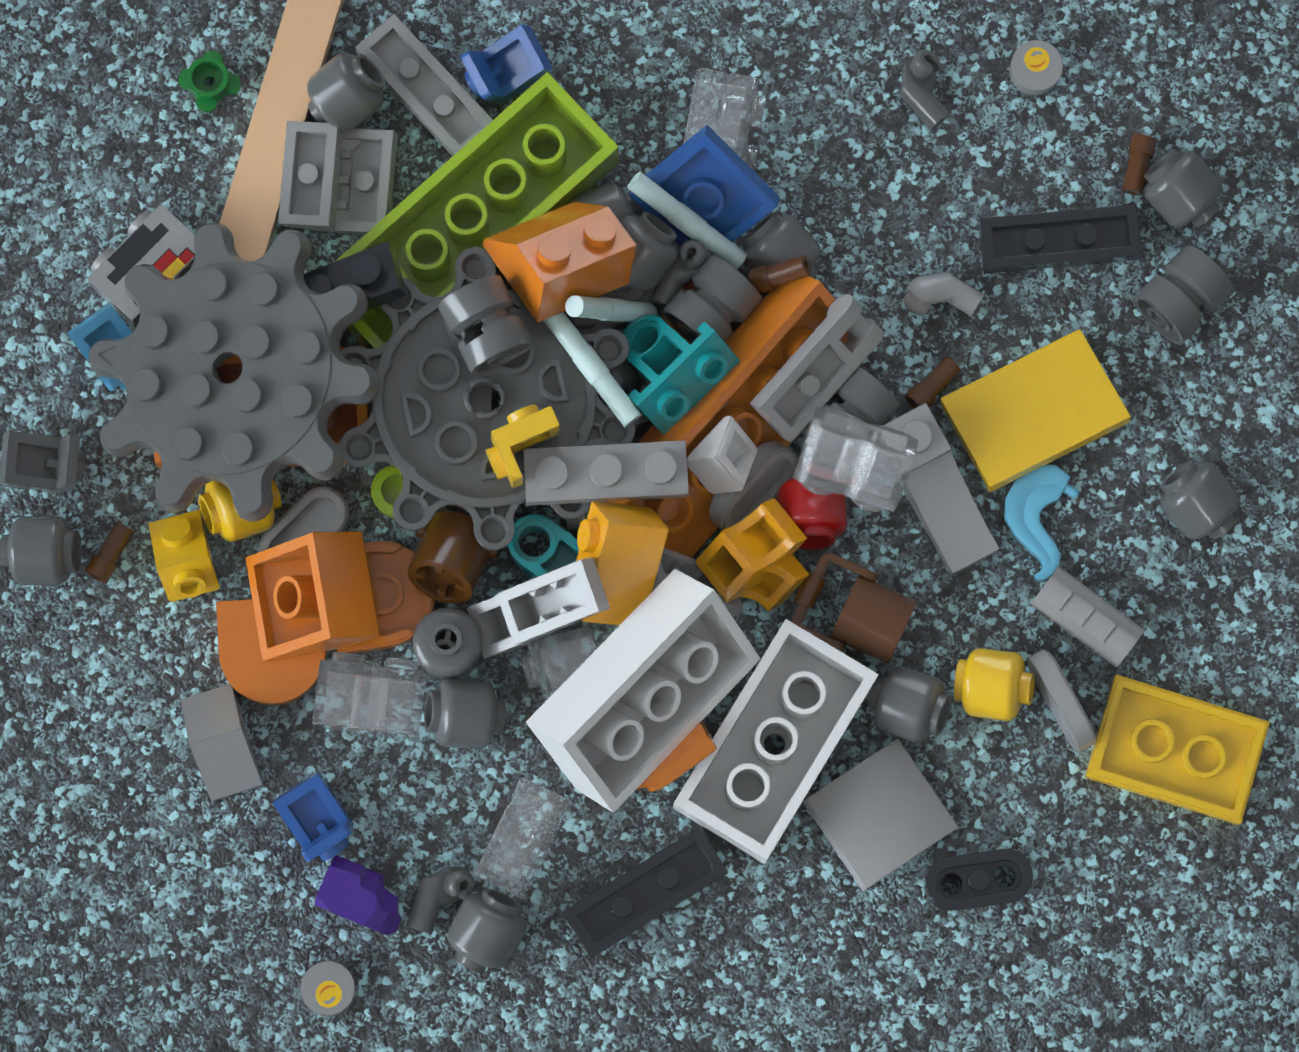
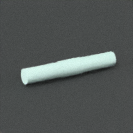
(686, 220)
(608, 308)
(593, 369)

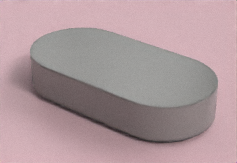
(770, 469)
(316, 511)
(1061, 700)

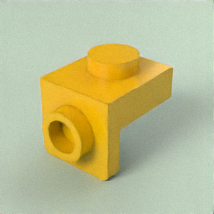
(525, 429)
(183, 556)

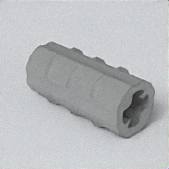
(1087, 617)

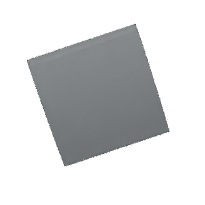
(336, 177)
(880, 814)

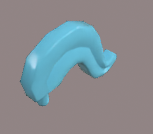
(1023, 510)

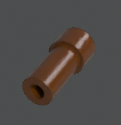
(1141, 151)
(769, 277)
(932, 384)
(103, 563)

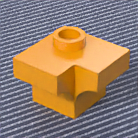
(756, 557)

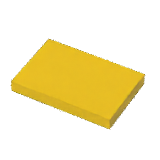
(1035, 410)
(1177, 749)

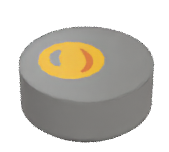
(1036, 67)
(328, 988)

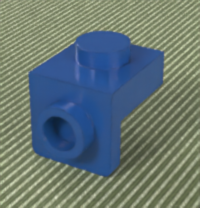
(506, 65)
(315, 818)

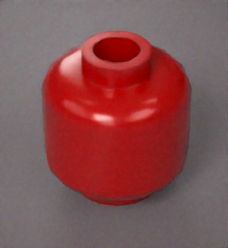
(817, 516)

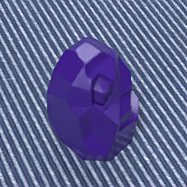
(359, 896)

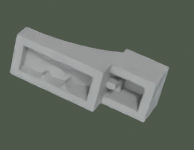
(942, 495)
(539, 607)

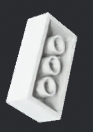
(644, 690)
(806, 698)

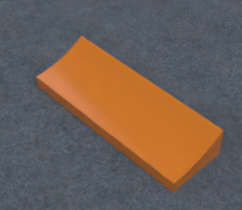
(763, 346)

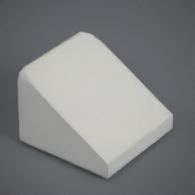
(723, 458)

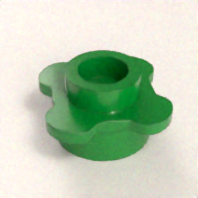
(209, 66)

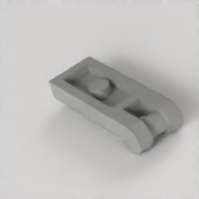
(817, 368)

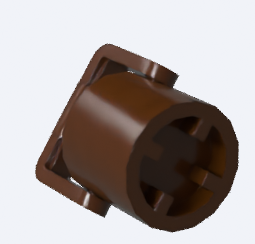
(449, 558)
(870, 618)

